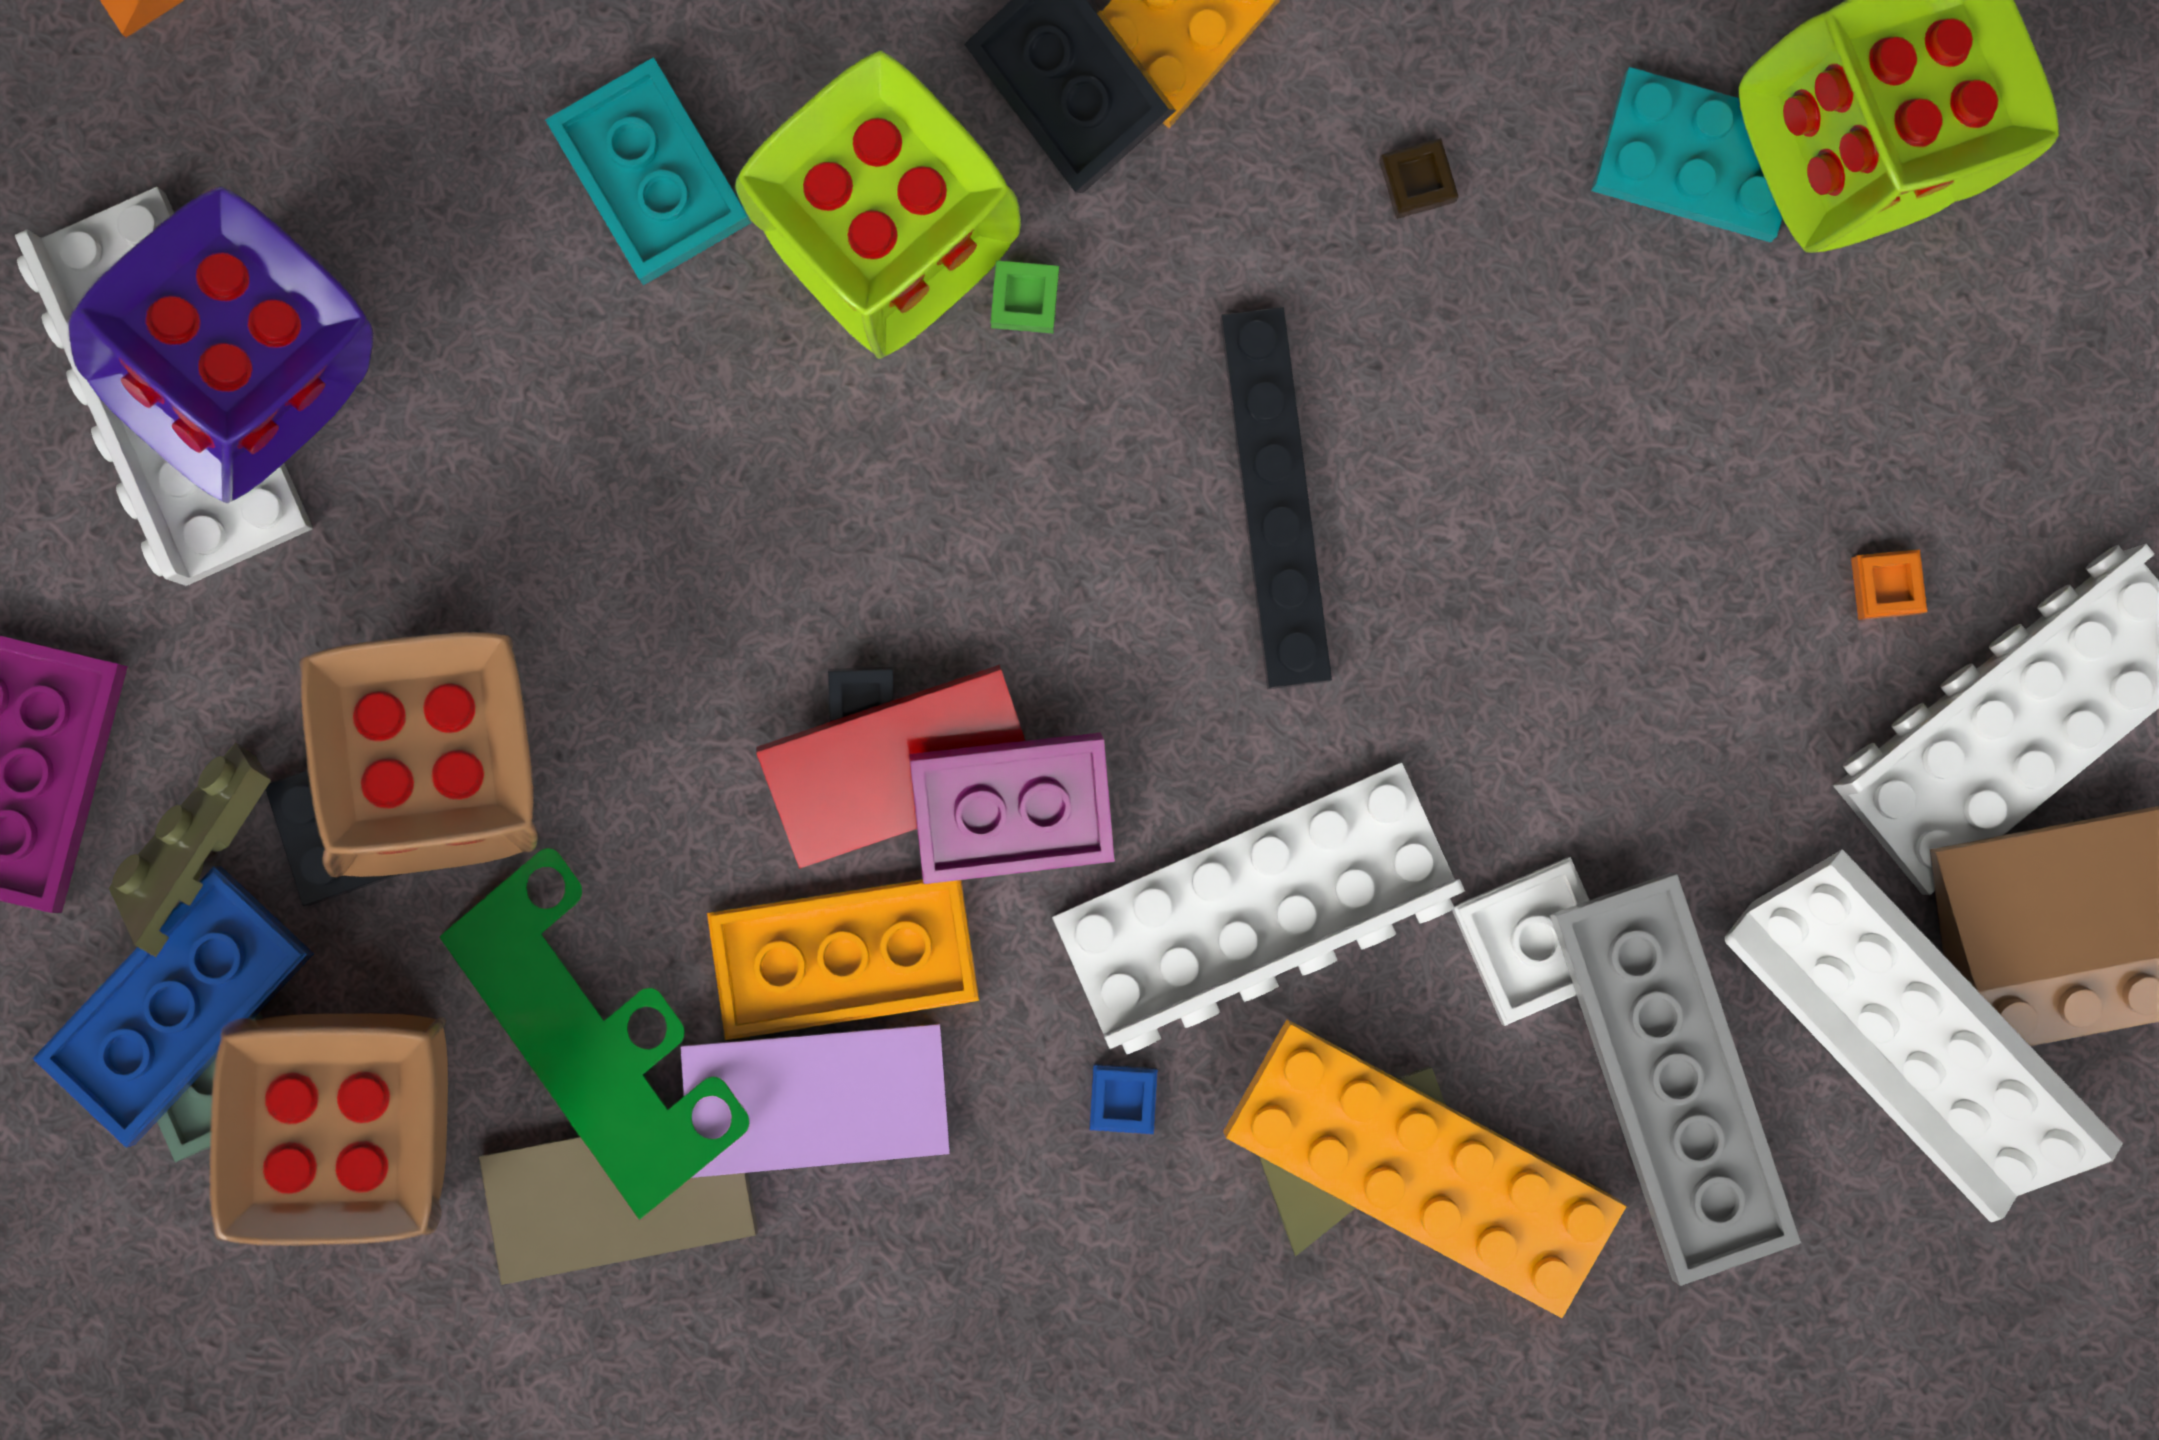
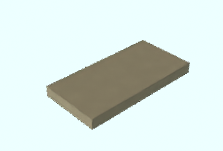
(563, 1214)

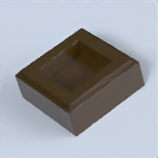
(1418, 178)

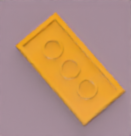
(842, 957)

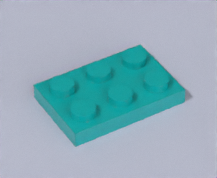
(1685, 156)
(648, 171)

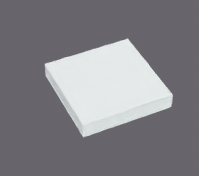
(1516, 940)

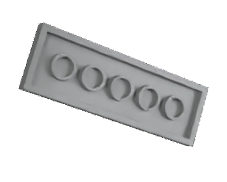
(1675, 1079)

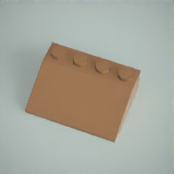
(2057, 923)

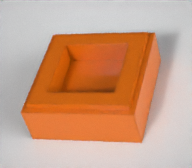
(1889, 584)

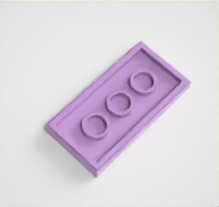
(823, 1098)

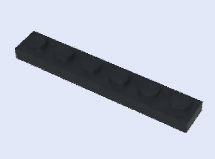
(1275, 498)

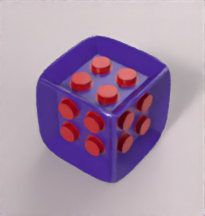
(221, 343)

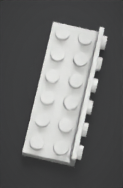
(183, 525)
(2018, 721)
(1257, 908)
(1918, 1036)

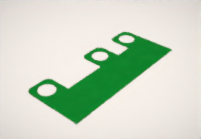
(576, 1054)

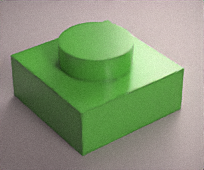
(1024, 297)

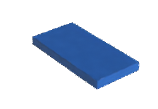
(163, 1015)

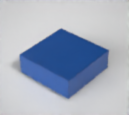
(1123, 1099)

